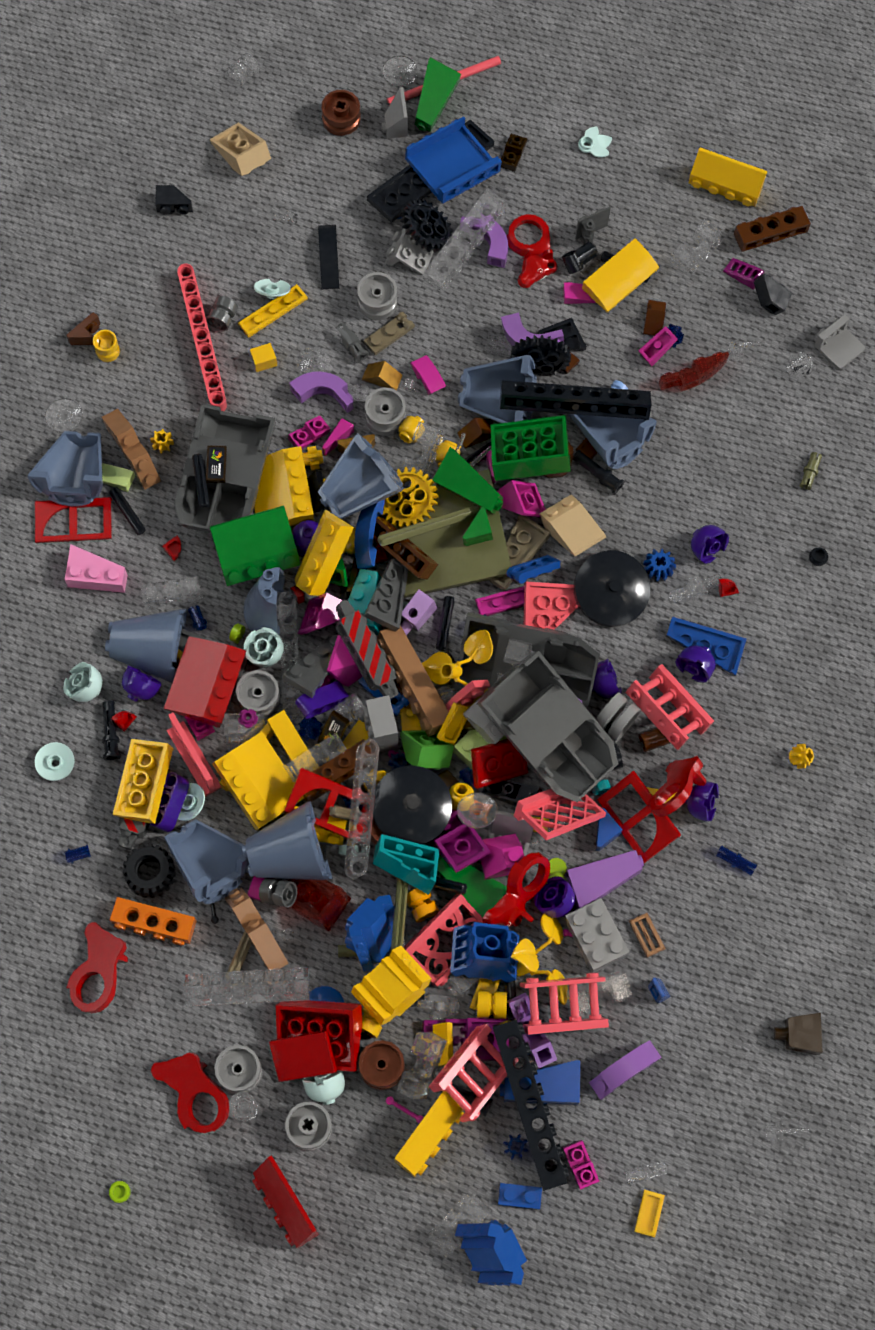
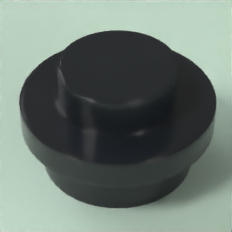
(818, 556)

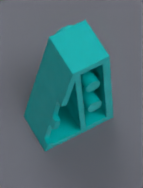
(362, 593)
(408, 861)

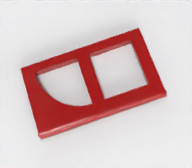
(46, 509)
(310, 781)
(666, 830)

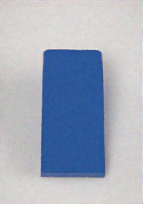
(658, 990)

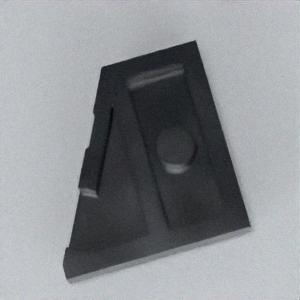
(571, 334)

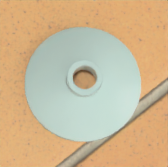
(271, 289)
(50, 753)
(193, 802)

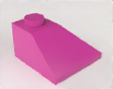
(522, 498)
(319, 613)
(342, 664)
(502, 856)

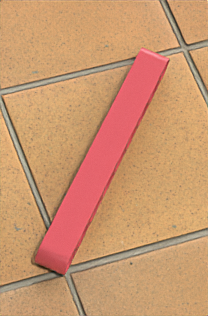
(201, 330)

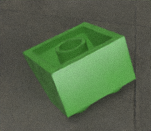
(425, 750)

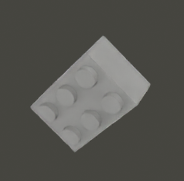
(381, 723)
(596, 935)

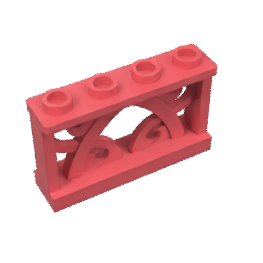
(419, 941)

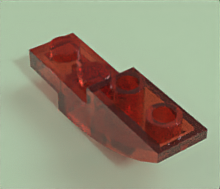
(700, 371)

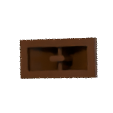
(476, 431)

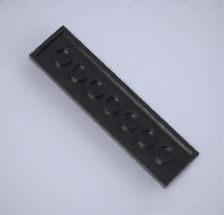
(407, 185)

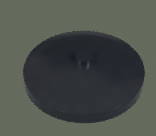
(611, 588)
(412, 804)

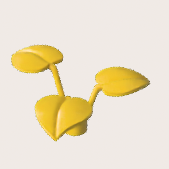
(440, 665)
(527, 958)

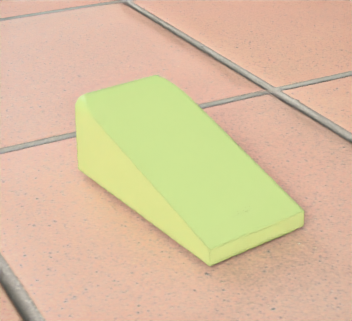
(117, 476)

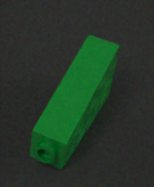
(437, 89)
(463, 480)
(480, 893)

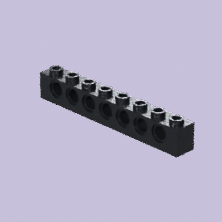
(575, 400)
(548, 1177)

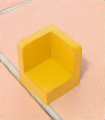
(263, 357)

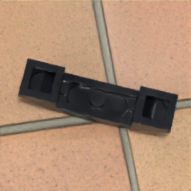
(328, 257)

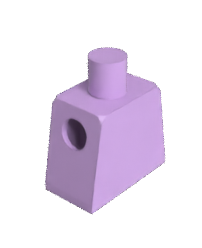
(425, 607)

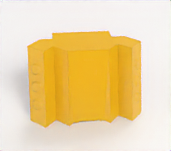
(392, 986)

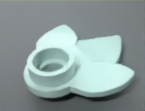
(597, 142)

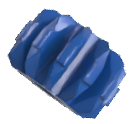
(662, 570)

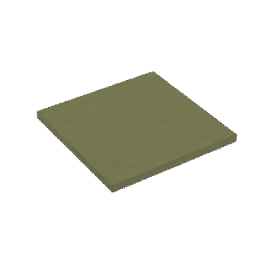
(457, 563)

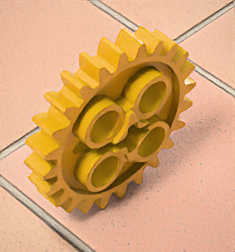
(420, 508)

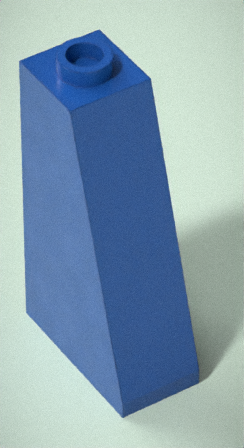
(558, 1083)

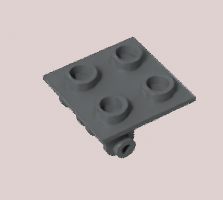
(589, 224)

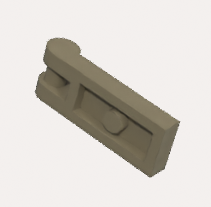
(389, 333)

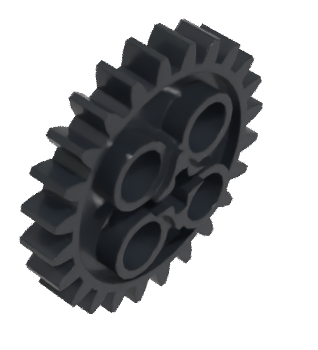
(426, 225)
(547, 354)

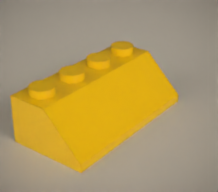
(727, 177)
(323, 554)
(428, 1135)

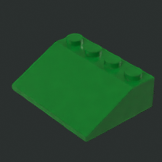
(530, 448)
(254, 545)

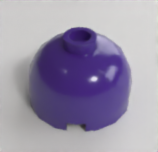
(303, 535)
(708, 540)
(697, 661)
(605, 680)
(139, 684)
(703, 799)
(555, 898)

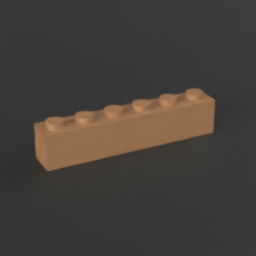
(413, 680)

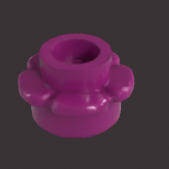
(248, 713)

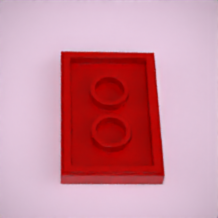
(496, 763)
(303, 1056)

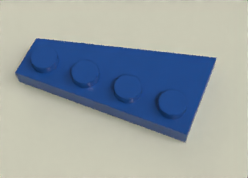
(724, 647)

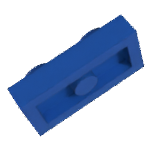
(520, 1196)

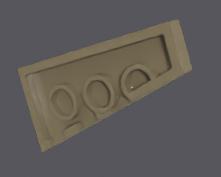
(522, 546)

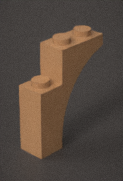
(131, 447)
(256, 929)

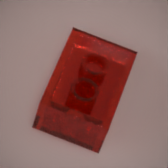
(319, 901)

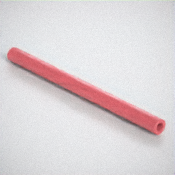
(469, 71)

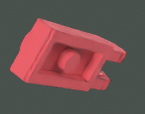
(469, 693)

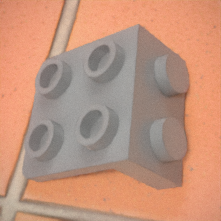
(408, 253)
(838, 343)
(507, 824)

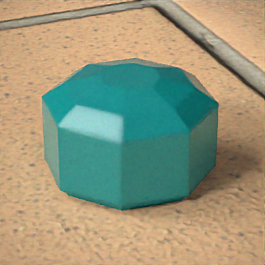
(602, 787)

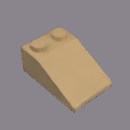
(241, 148)
(572, 525)

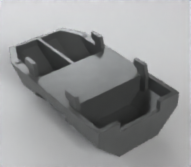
(247, 449)
(567, 654)
(550, 727)

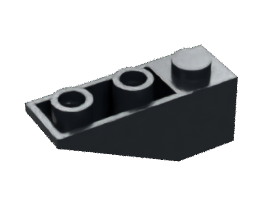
(510, 791)

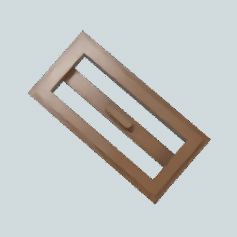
(654, 950)

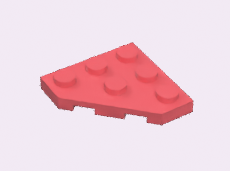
(547, 604)

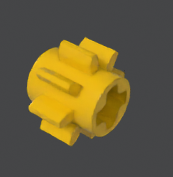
(162, 435)
(313, 457)
(801, 756)

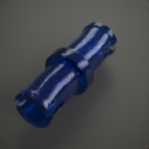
(736, 860)

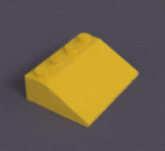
(285, 485)
(256, 780)

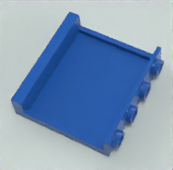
(451, 160)

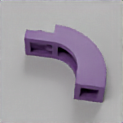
(498, 245)
(515, 331)
(322, 383)
(540, 1046)
(625, 1069)

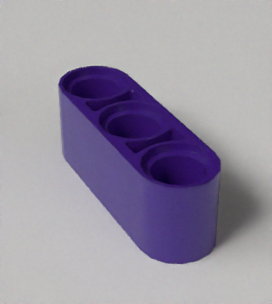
(322, 701)
(171, 801)

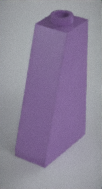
(603, 876)

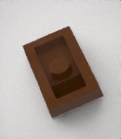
(654, 317)
(82, 332)

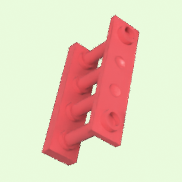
(679, 697)
(575, 1021)
(456, 1067)

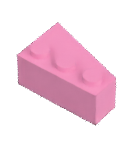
(94, 572)

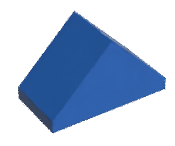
(606, 831)

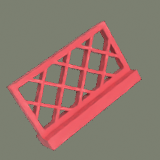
(192, 756)
(545, 800)

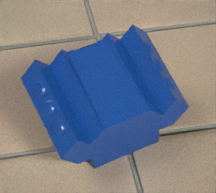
(371, 931)
(484, 952)
(493, 1252)

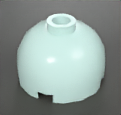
(263, 647)
(83, 683)
(324, 1087)

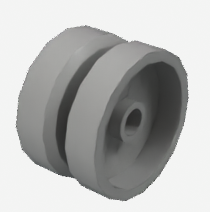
(377, 296)
(385, 411)
(265, 686)
(616, 717)
(239, 1057)
(305, 1114)

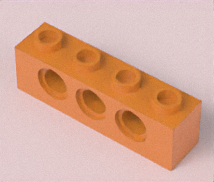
(124, 908)

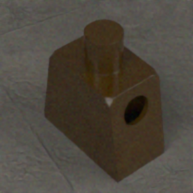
(802, 1033)

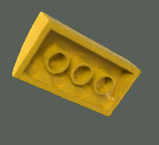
(620, 275)
(143, 780)

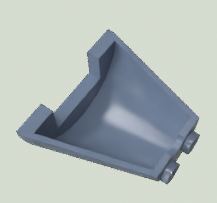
(483, 387)
(615, 438)
(70, 470)
(358, 480)
(261, 601)
(148, 642)
(288, 849)
(207, 860)

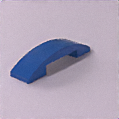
(364, 533)

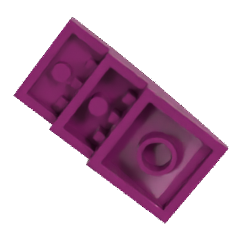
(459, 844)
(463, 1028)

